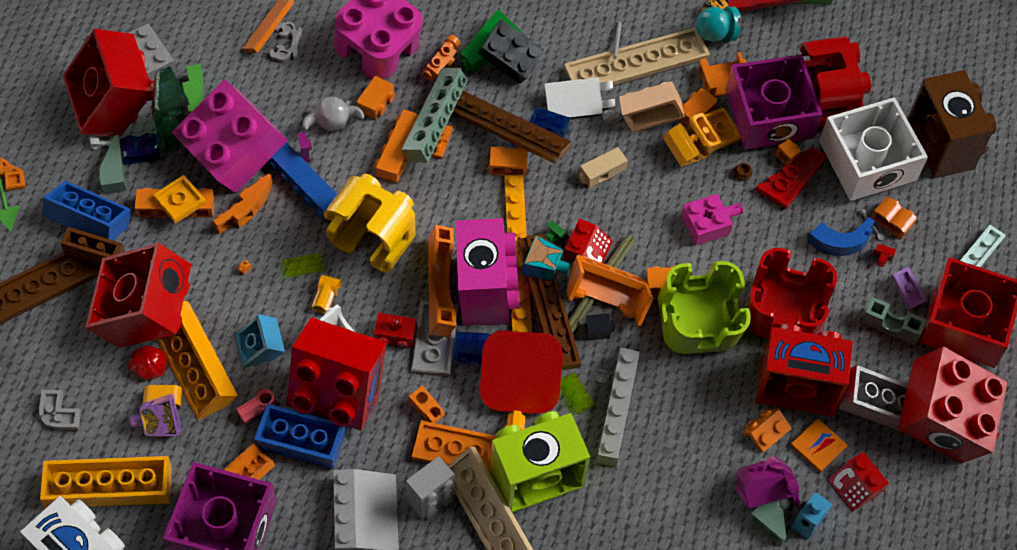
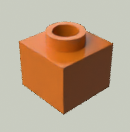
(788, 152)

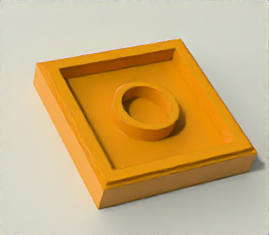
(179, 199)

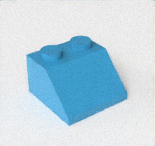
(259, 341)

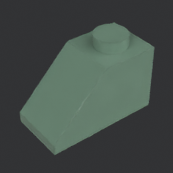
(770, 520)

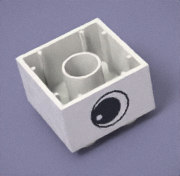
(872, 148)

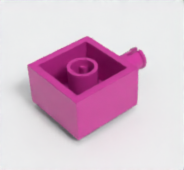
(709, 218)

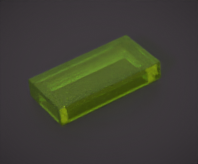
(303, 265)

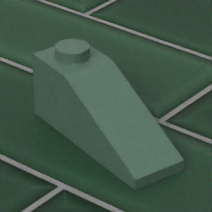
(112, 169)

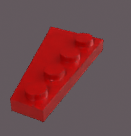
(792, 178)

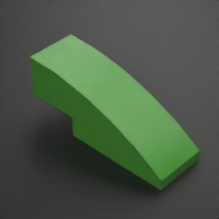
(194, 87)

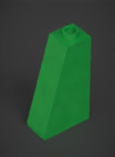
(469, 58)

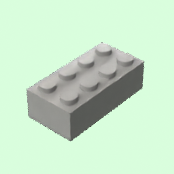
(874, 397)

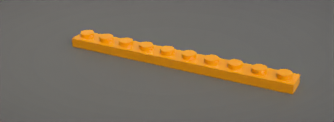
(517, 223)

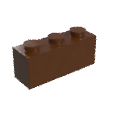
(89, 246)

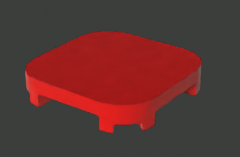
(521, 371)

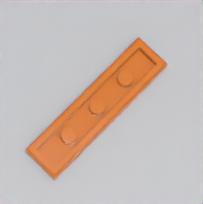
(268, 26)

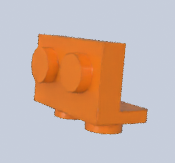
(767, 429)
(251, 463)

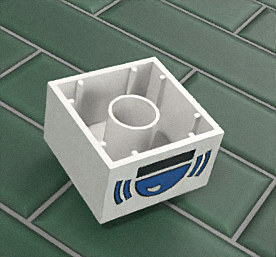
(68, 528)

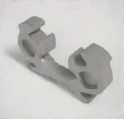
(282, 54)

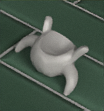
(331, 114)

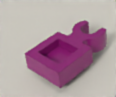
(305, 146)

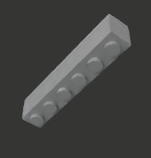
(618, 407)

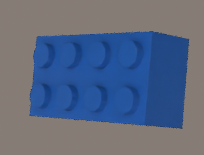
(85, 211)
(299, 436)

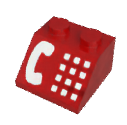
(587, 241)
(858, 481)

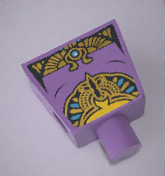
(158, 417)

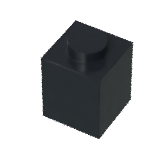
(598, 326)

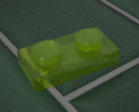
(576, 393)

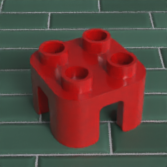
(836, 74)
(789, 295)

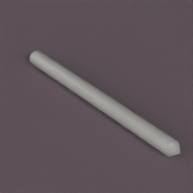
(617, 39)

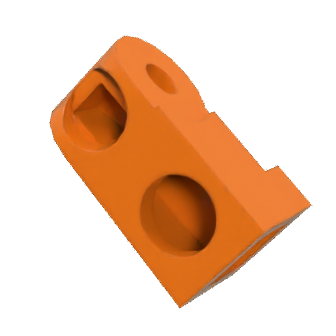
(426, 405)

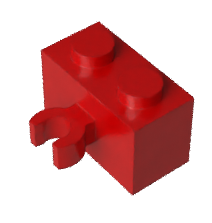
(396, 330)

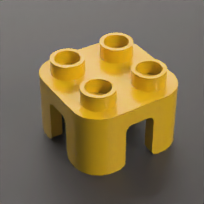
(369, 208)

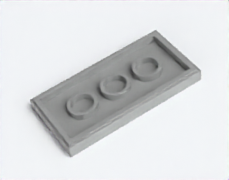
(432, 352)

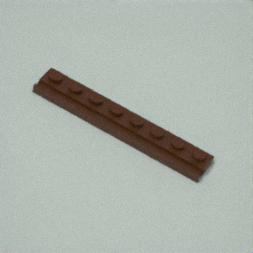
(511, 128)
(550, 308)

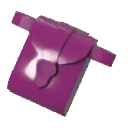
(766, 483)

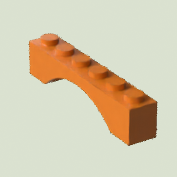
(441, 309)

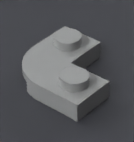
(54, 415)

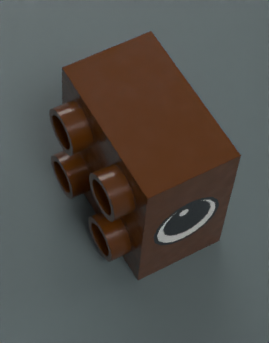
(951, 123)

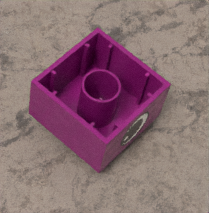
(773, 101)
(220, 511)

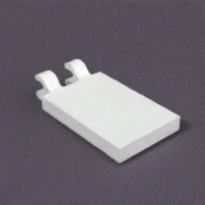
(577, 97)

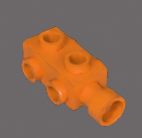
(443, 58)

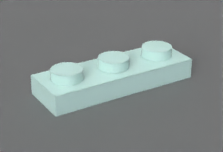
(983, 246)

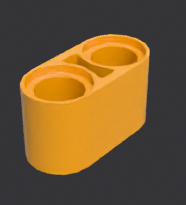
(155, 391)

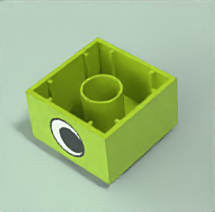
(539, 460)

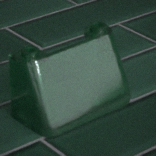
(166, 108)

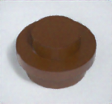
(743, 171)

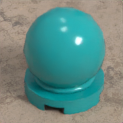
(718, 24)

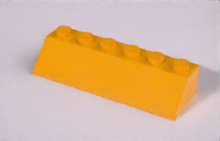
(197, 366)

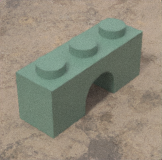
(904, 328)

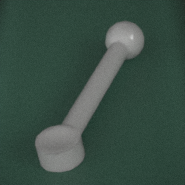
(880, 237)

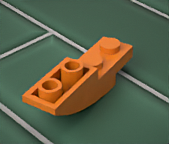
(250, 203)

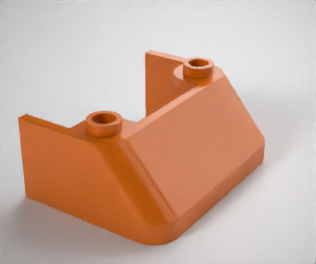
(610, 286)

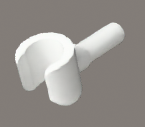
(95, 142)

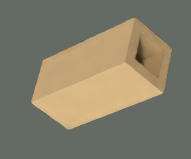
(603, 167)

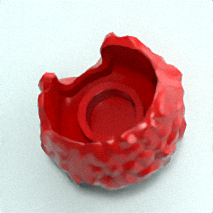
(147, 362)

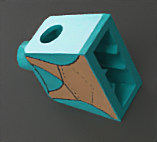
(544, 260)

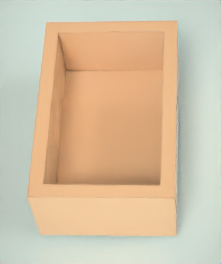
(651, 106)

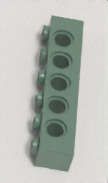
(434, 115)

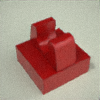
(884, 253)

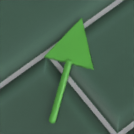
(7, 215)

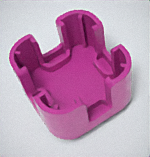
(378, 33)

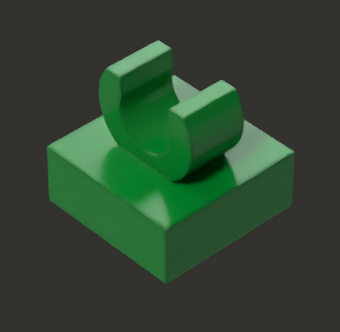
(556, 232)

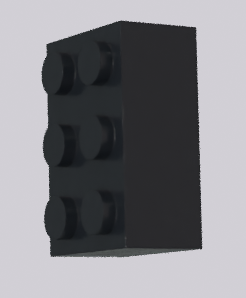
(510, 51)

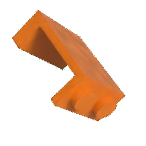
(716, 76)

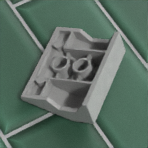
(365, 510)

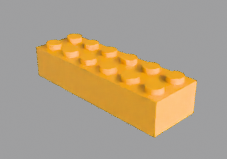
(108, 481)

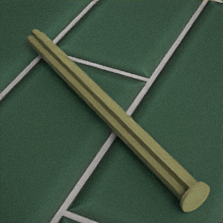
(587, 301)

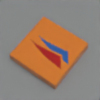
(819, 445)

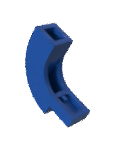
(840, 244)

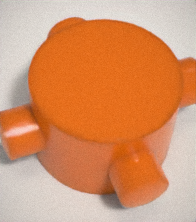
(244, 267)

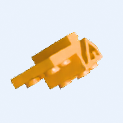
(702, 136)

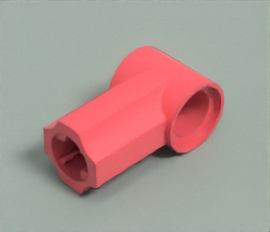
(255, 407)

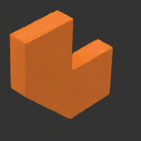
(13, 176)

